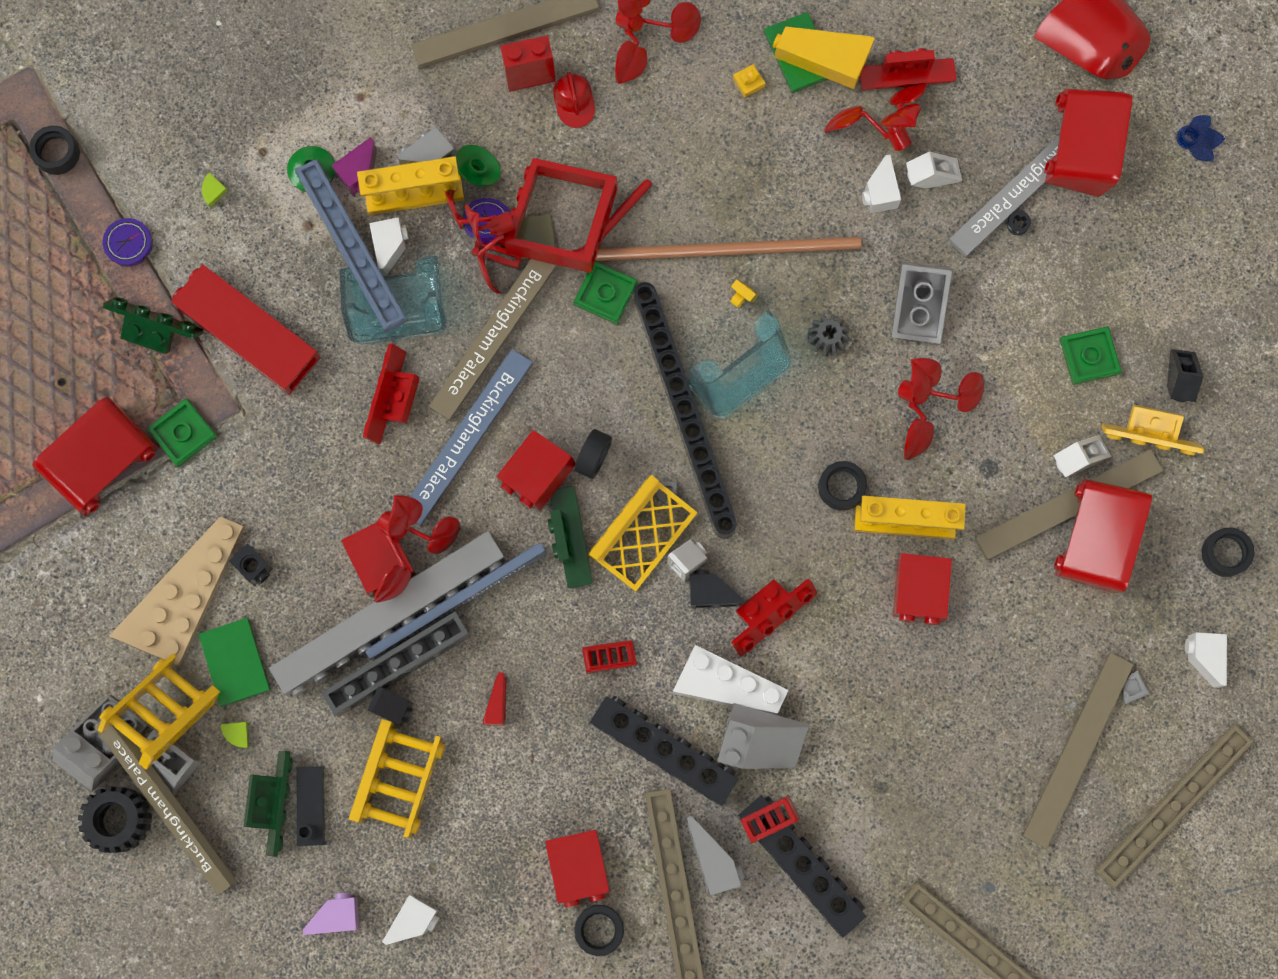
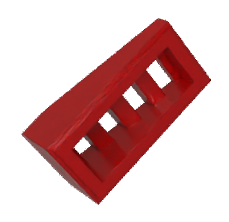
(608, 647)
(496, 709)
(790, 808)

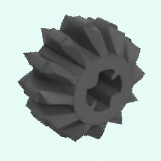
(838, 339)

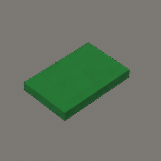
(795, 77)
(234, 662)

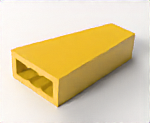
(825, 53)

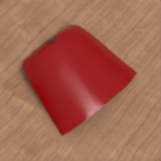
(1094, 33)

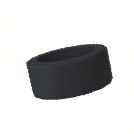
(45, 135)
(593, 453)
(848, 467)
(1245, 544)
(579, 930)

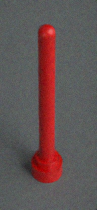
(624, 208)

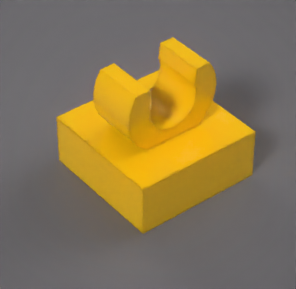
(749, 80)
(743, 292)

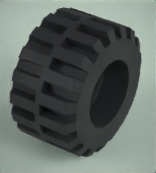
(94, 813)

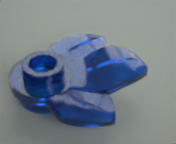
(1202, 137)

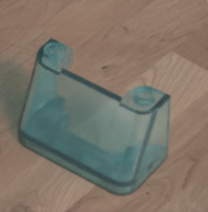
(417, 295)
(730, 388)

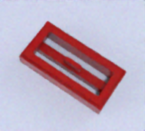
(497, 259)

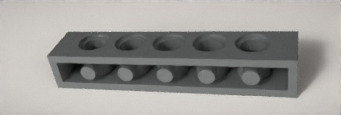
(396, 664)

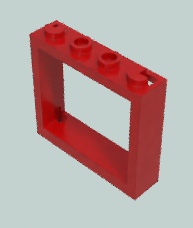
(553, 255)

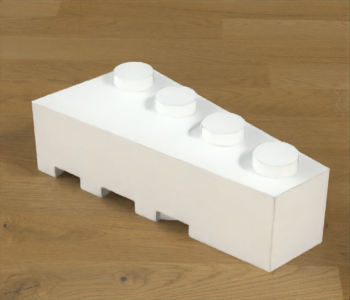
(725, 683)

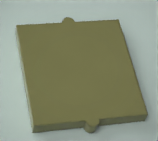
(537, 230)

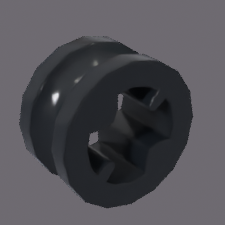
(1018, 230)

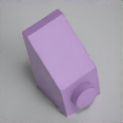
(335, 916)

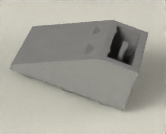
(84, 751)

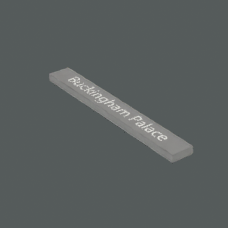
(1003, 203)

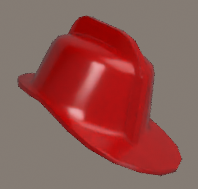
(574, 100)

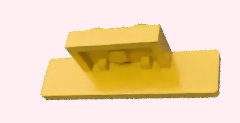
(1153, 427)

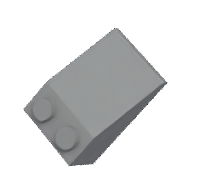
(921, 301)
(761, 739)
(716, 865)

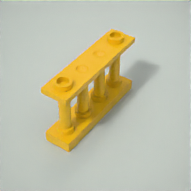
(410, 185)
(909, 517)
(168, 732)
(371, 784)

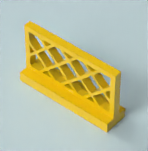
(624, 520)

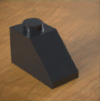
(1184, 376)
(711, 592)
(391, 706)

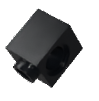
(243, 558)

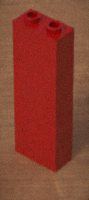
(245, 329)

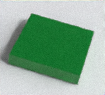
(605, 293)
(1090, 355)
(182, 432)

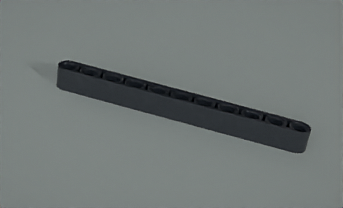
(684, 397)

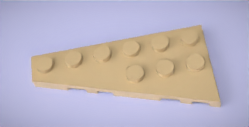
(176, 605)

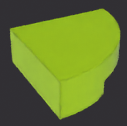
(212, 190)
(236, 733)

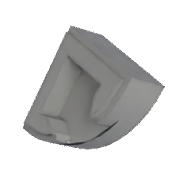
(672, 486)
(1133, 688)

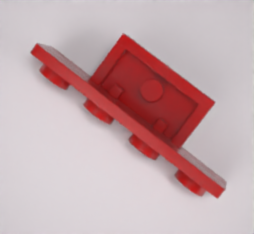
(908, 69)
(392, 395)
(768, 611)

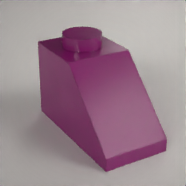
(357, 160)

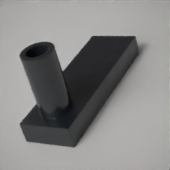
(310, 806)

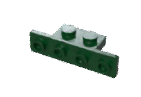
(148, 327)
(569, 538)
(266, 802)

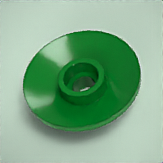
(305, 156)
(477, 166)

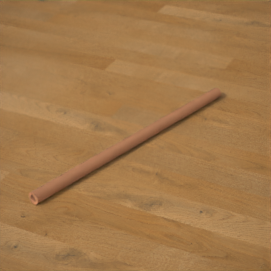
(729, 248)

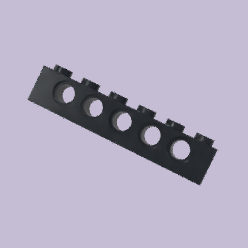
(604, 721)
(840, 921)

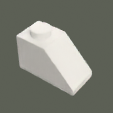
(933, 170)
(882, 188)
(388, 242)
(1081, 455)
(687, 559)
(1209, 656)
(413, 920)

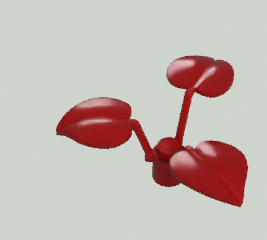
(633, 59)
(896, 122)
(497, 226)
(925, 375)
(395, 524)

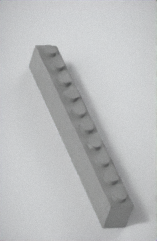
(381, 619)

